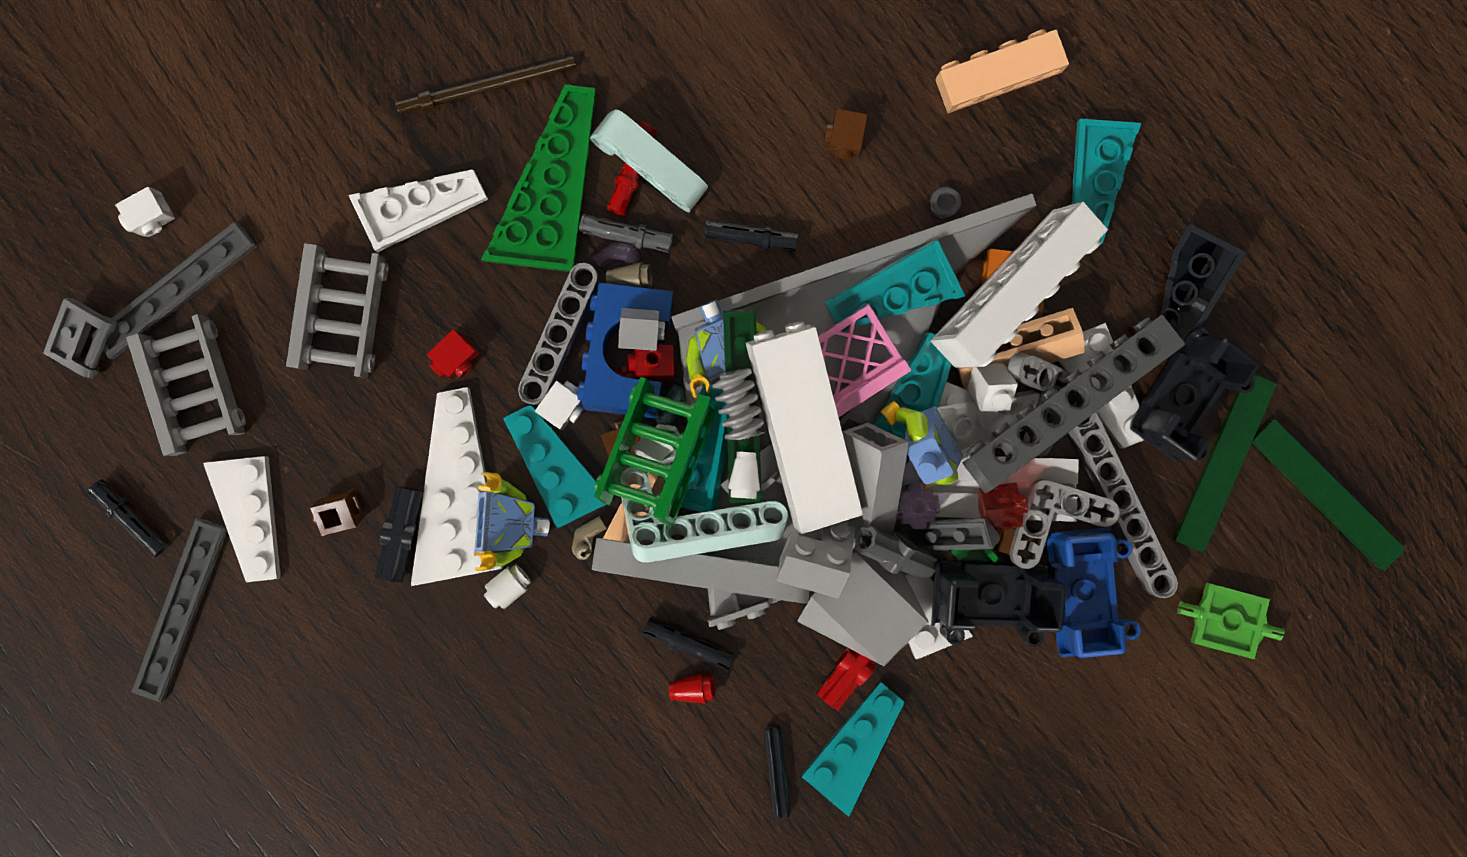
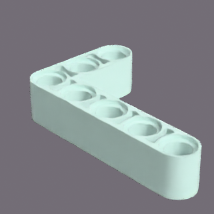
(692, 526)

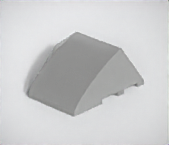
(873, 613)

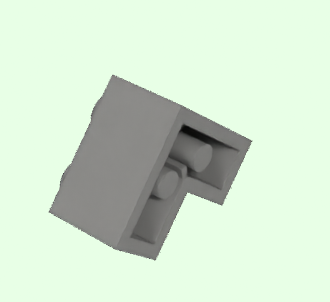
(818, 563)

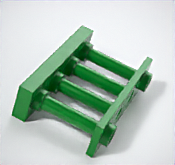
(676, 474)

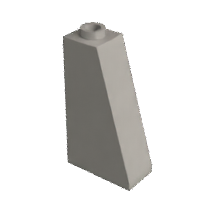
(878, 473)

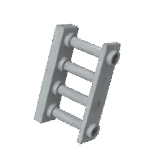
(311, 292)
(156, 379)

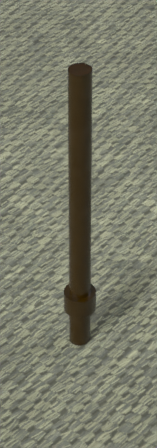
(428, 99)

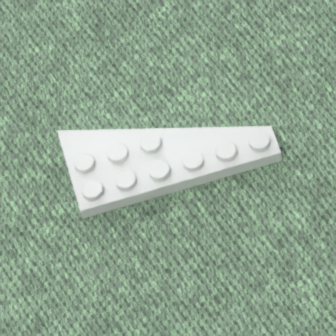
(450, 493)

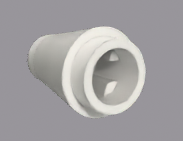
(744, 477)

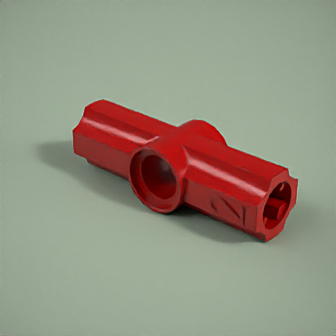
(850, 671)

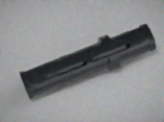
(751, 235)
(120, 510)
(684, 642)

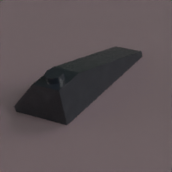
(1197, 278)

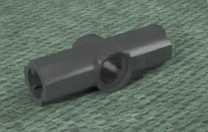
(895, 552)

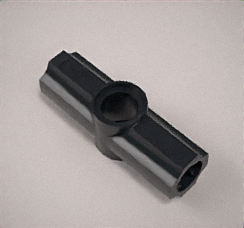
(399, 534)

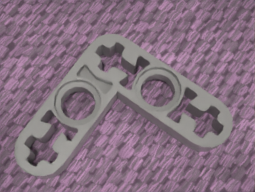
(1032, 379)
(1056, 504)

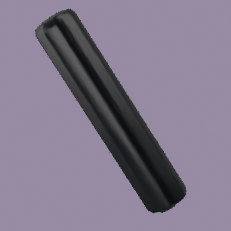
(777, 772)

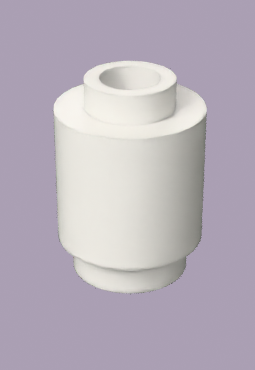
(507, 587)

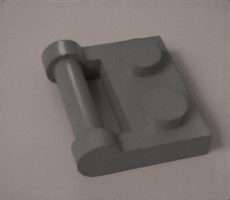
(71, 333)

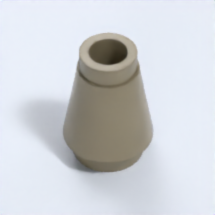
(631, 275)

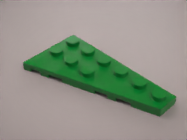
(547, 202)

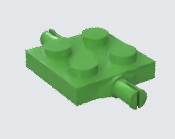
(1230, 621)

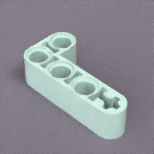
(643, 153)

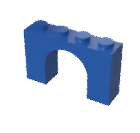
(603, 387)

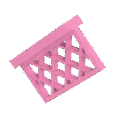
(868, 382)

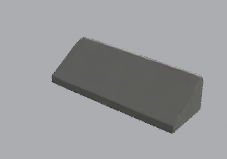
(954, 535)

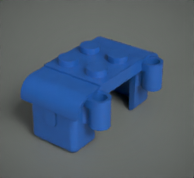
(1091, 607)

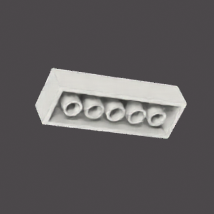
(1019, 286)

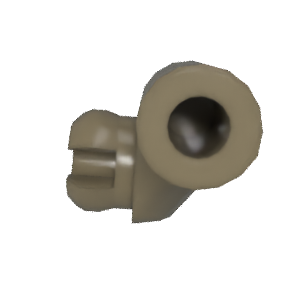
(584, 537)

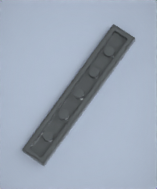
(179, 286)
(179, 610)

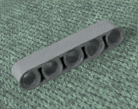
(559, 318)

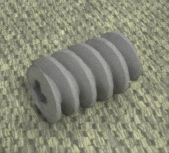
(738, 404)

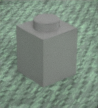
(640, 329)

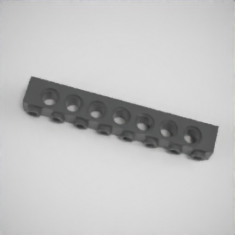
(1159, 342)

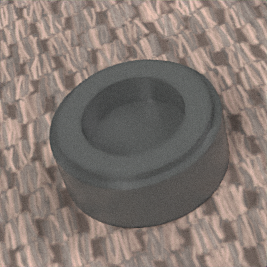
(945, 202)

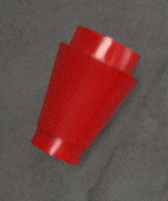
(694, 689)

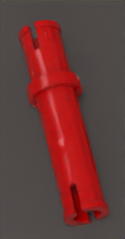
(626, 182)

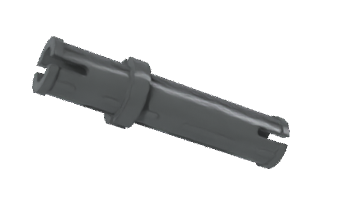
(618, 231)

